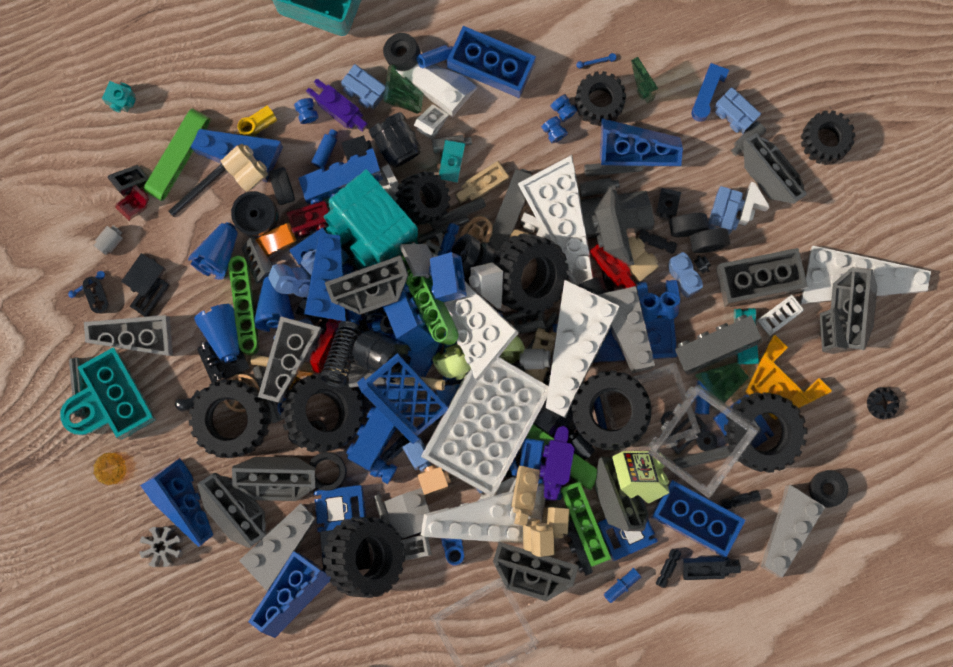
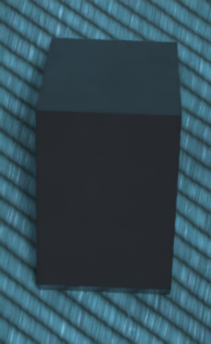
(127, 179)

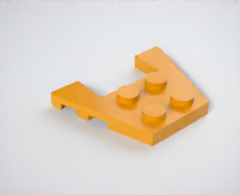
(773, 380)

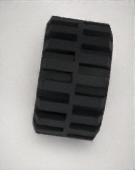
(604, 83)
(836, 124)
(434, 192)

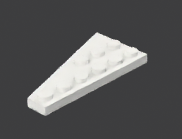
(558, 209)
(829, 265)
(480, 329)
(580, 333)
(482, 520)

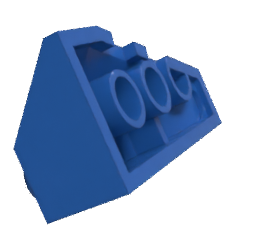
(175, 496)

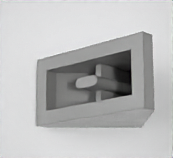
(416, 547)

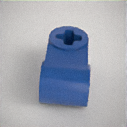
(453, 545)

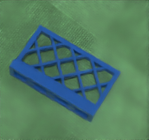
(386, 405)

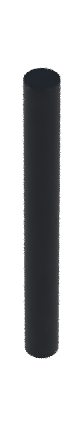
(197, 190)

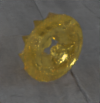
(117, 473)

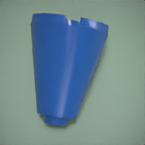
(215, 251)
(271, 307)
(220, 331)

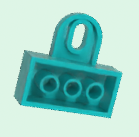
(111, 399)

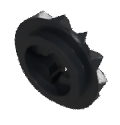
(878, 410)

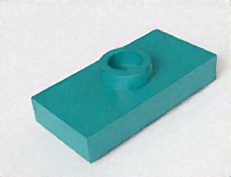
(451, 160)

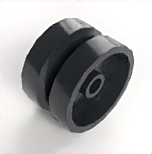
(248, 205)
(473, 253)

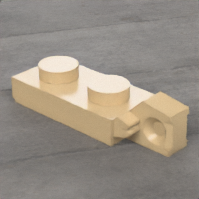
(482, 182)
(525, 494)

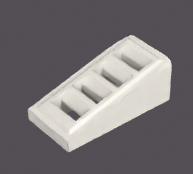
(795, 306)

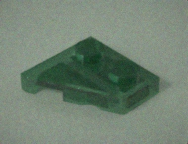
(646, 86)
(402, 92)
(723, 380)

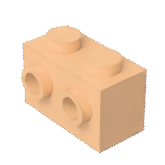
(433, 480)

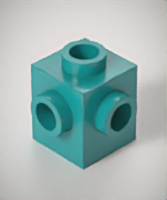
(119, 97)

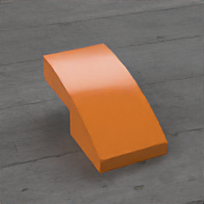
(276, 239)

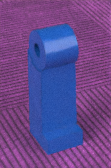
(701, 107)

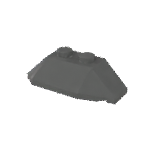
(772, 170)
(612, 227)
(370, 286)
(855, 301)
(274, 478)
(618, 507)
(233, 510)
(533, 575)

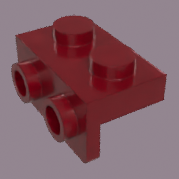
(308, 219)

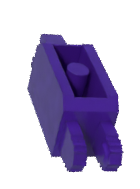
(337, 106)
(557, 465)

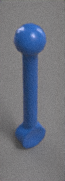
(612, 57)
(100, 275)

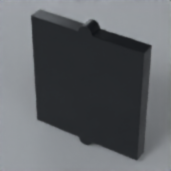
(143, 275)

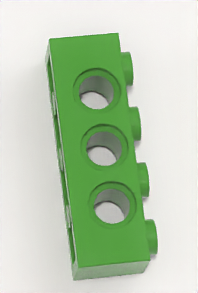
(585, 523)

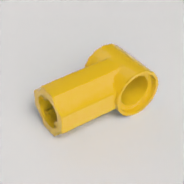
(258, 122)

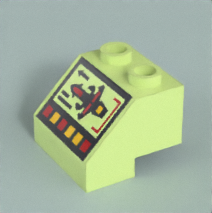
(641, 475)

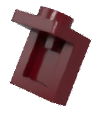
(133, 203)

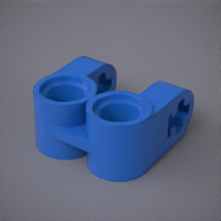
(653, 306)

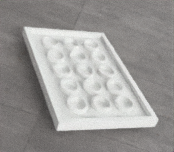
(486, 425)

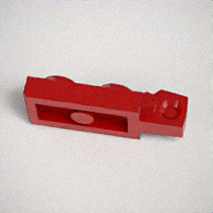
(614, 268)
(319, 357)

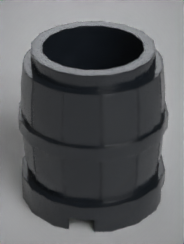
(395, 140)
(375, 349)

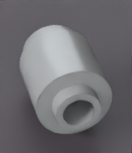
(108, 239)
(535, 359)

